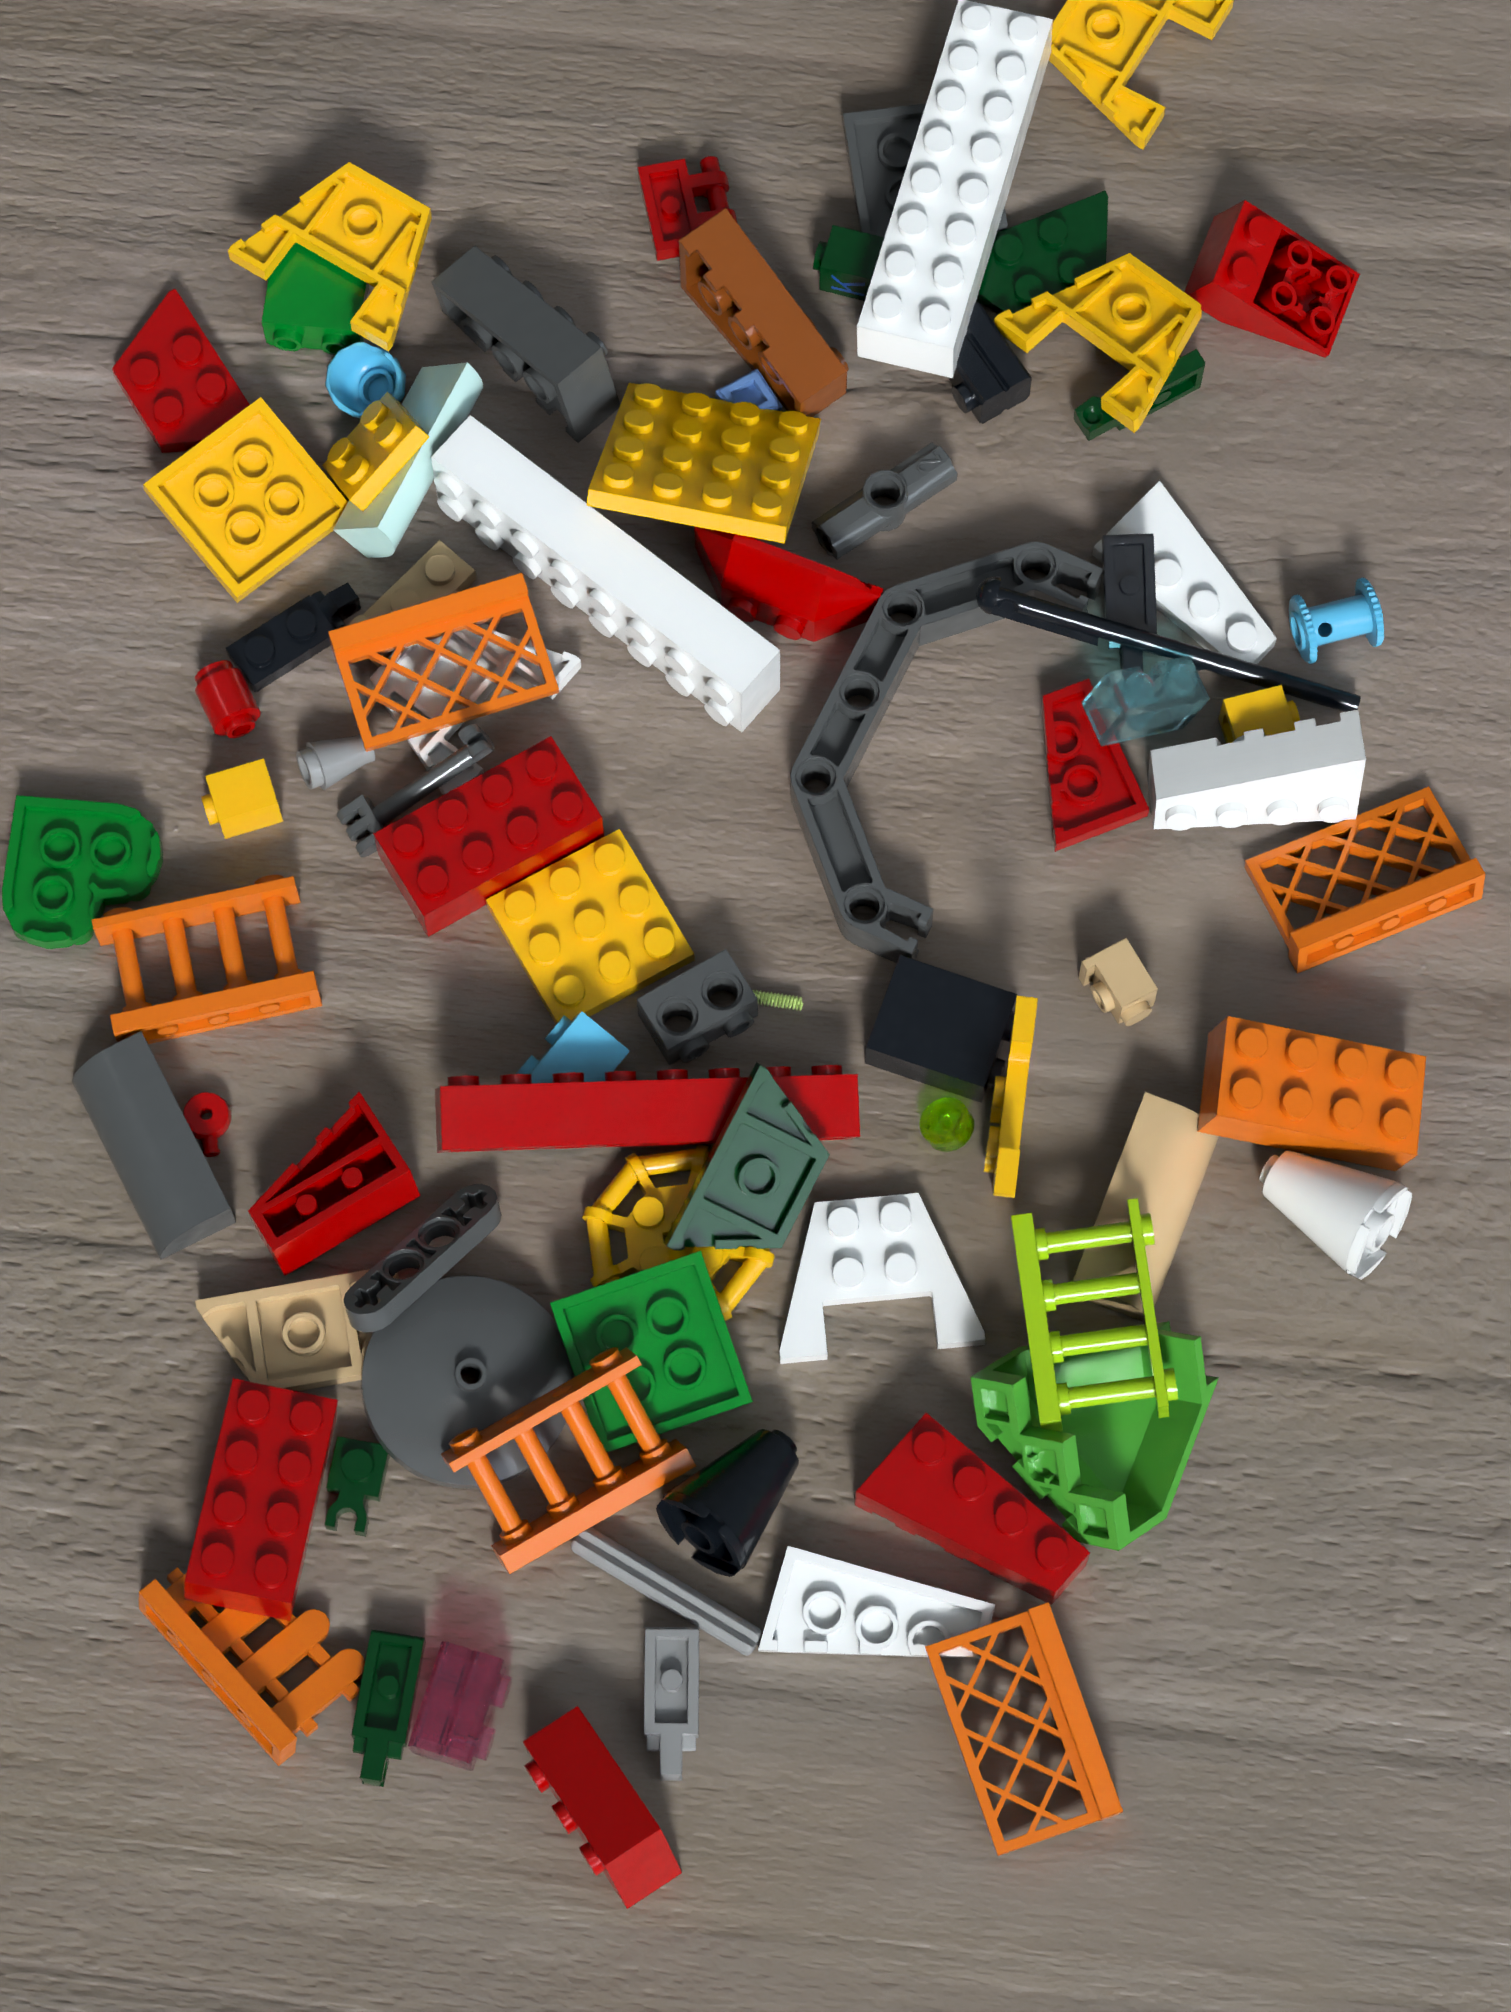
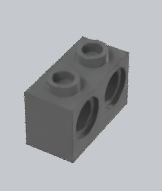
(689, 997)

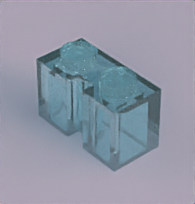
(1139, 704)

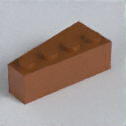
(759, 316)

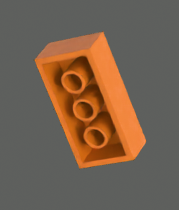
(1312, 1094)

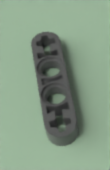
(381, 1298)

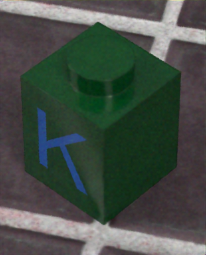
(847, 262)

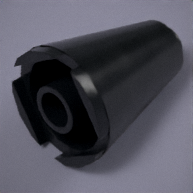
(731, 1501)

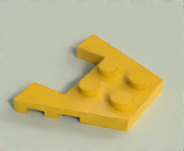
(1104, 42)
(359, 228)
(1125, 314)
(1009, 1102)

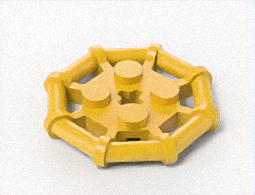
(653, 1219)

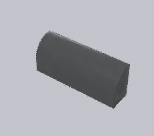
(152, 1146)

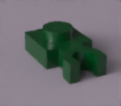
(356, 1475)

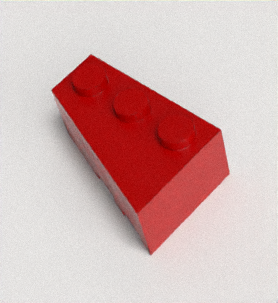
(334, 1190)
(601, 1806)

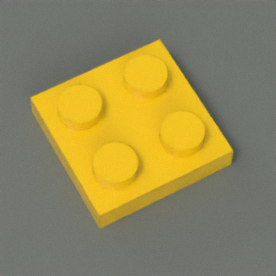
(374, 450)

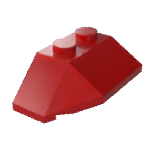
(782, 587)

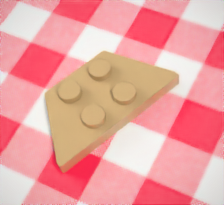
(291, 1332)

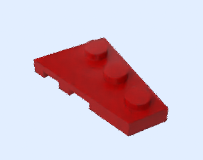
(1088, 782)

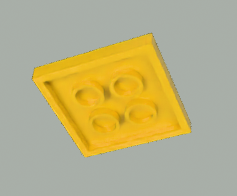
(247, 499)
(590, 929)

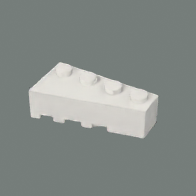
(1260, 777)

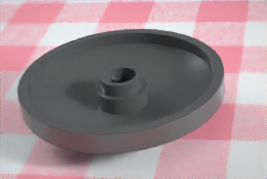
(415, 1380)

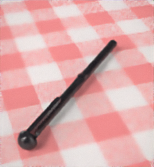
(1088, 628)

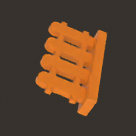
(259, 1671)

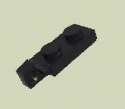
(1129, 588)
(292, 636)

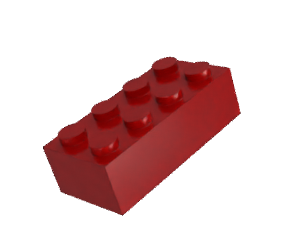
(488, 835)
(261, 1499)

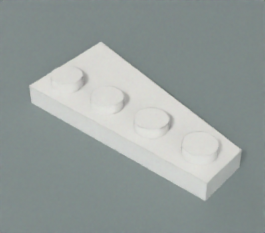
(1193, 583)
(859, 1611)

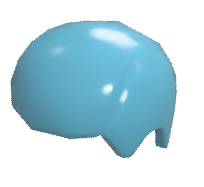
(363, 375)

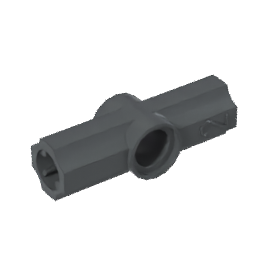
(861, 517)

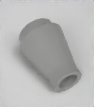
(331, 760)

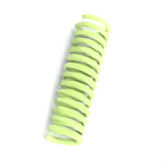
(781, 999)

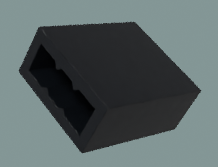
(942, 1029)

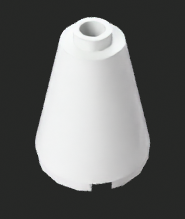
(1337, 1207)

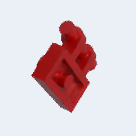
(670, 200)

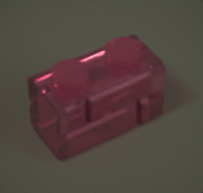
(459, 1706)

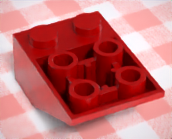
(1271, 280)

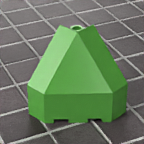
(1112, 1462)

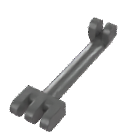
(374, 818)

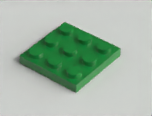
(678, 1335)

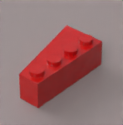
(960, 1503)

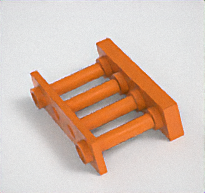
(240, 999)
(613, 1486)

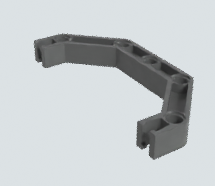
(941, 608)

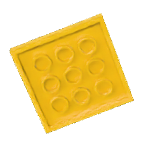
(704, 462)

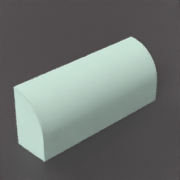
(439, 404)

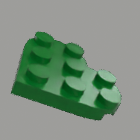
(71, 863)

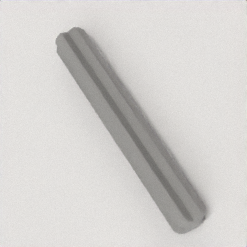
(667, 1590)

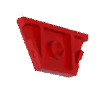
(177, 379)

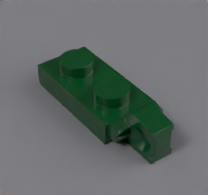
(1182, 380)
(386, 1701)

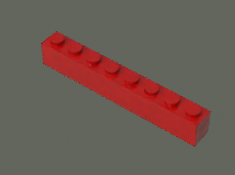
(627, 1109)

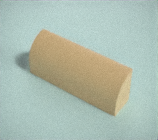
(1164, 1170)

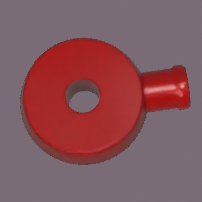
(209, 1129)

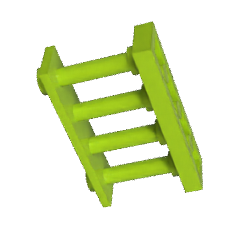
(1043, 1296)

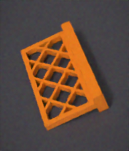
(432, 620)
(1392, 908)
(1069, 1715)

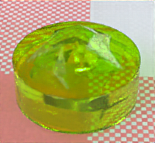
(947, 1124)

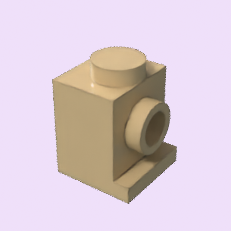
(1119, 983)

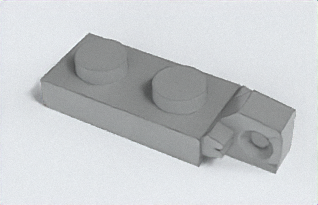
(671, 1695)

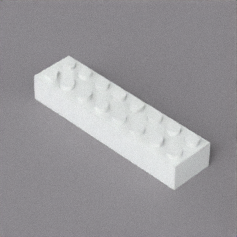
(954, 188)
(606, 575)

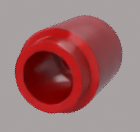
(226, 699)

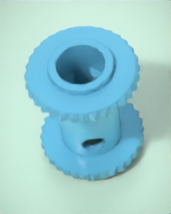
(1336, 620)

